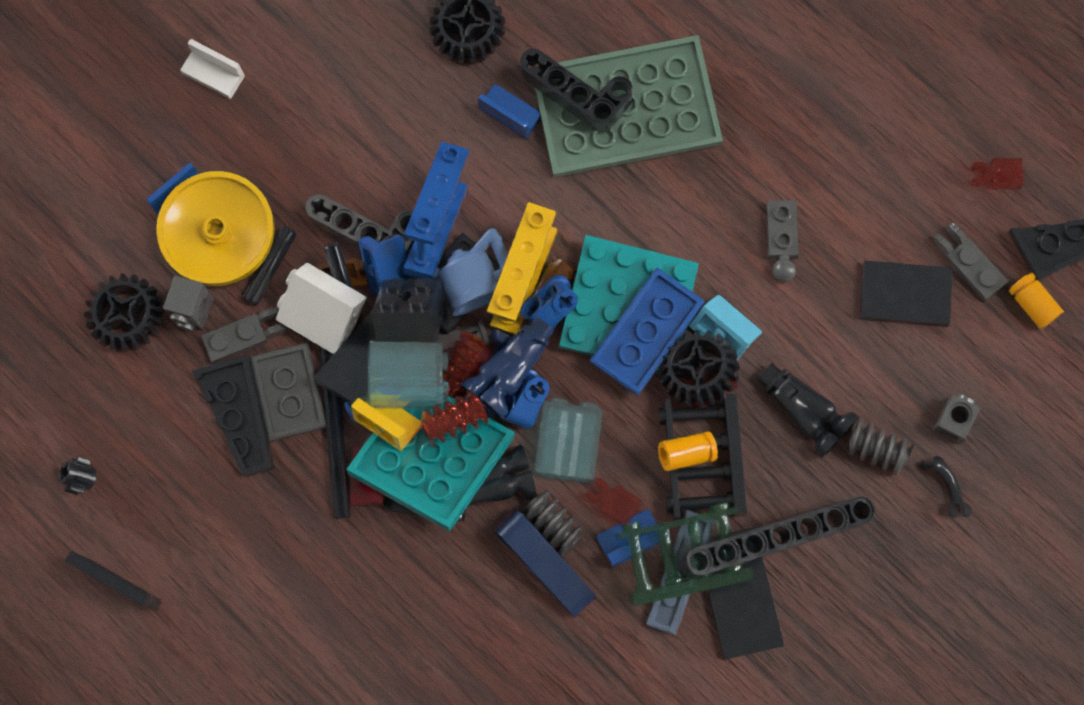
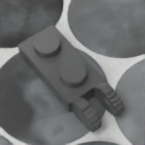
(971, 263)
(241, 335)

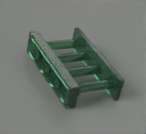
(674, 583)

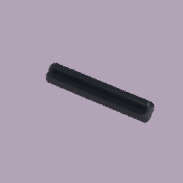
(270, 265)
(337, 266)

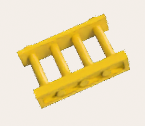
(522, 268)

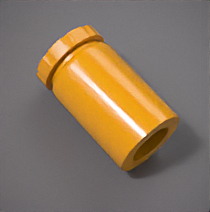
(1036, 301)
(687, 451)

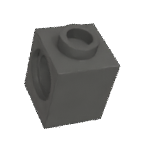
(948, 427)

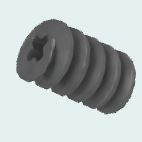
(879, 447)
(553, 522)

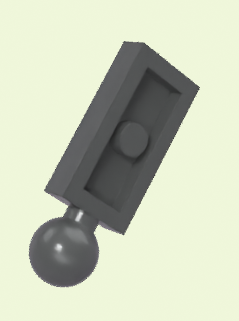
(782, 238)

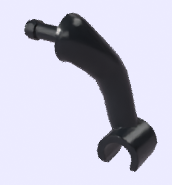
(943, 470)

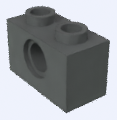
(188, 303)

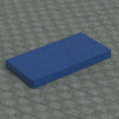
(645, 330)

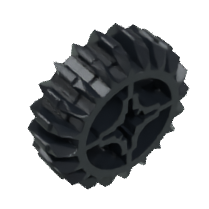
(464, 49)
(115, 320)
(677, 366)

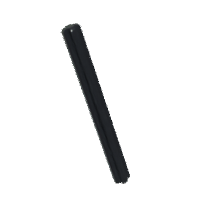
(336, 449)

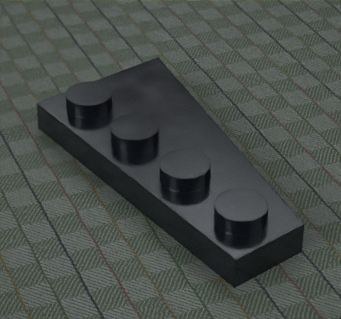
(238, 411)

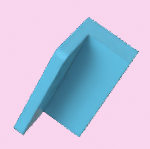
(727, 321)

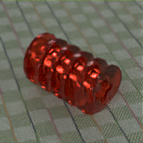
(465, 362)
(453, 418)

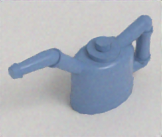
(469, 275)

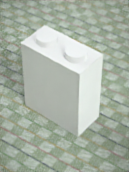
(319, 307)

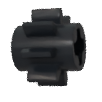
(77, 475)

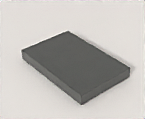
(288, 392)

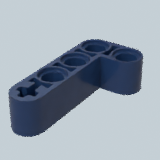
(543, 562)

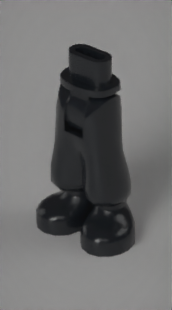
(807, 408)
(499, 487)

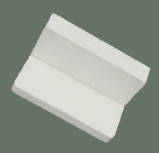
(212, 70)

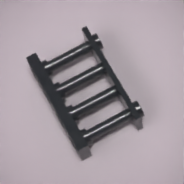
(731, 470)

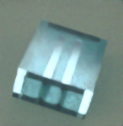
(406, 375)
(568, 441)

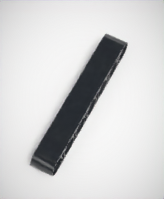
(764, 542)

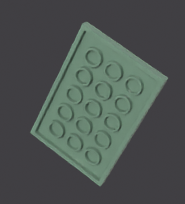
(667, 115)

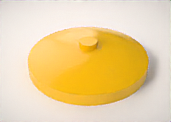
(215, 228)

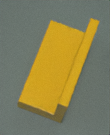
(390, 424)

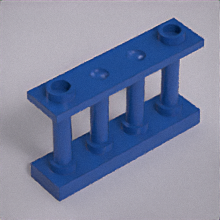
(436, 211)

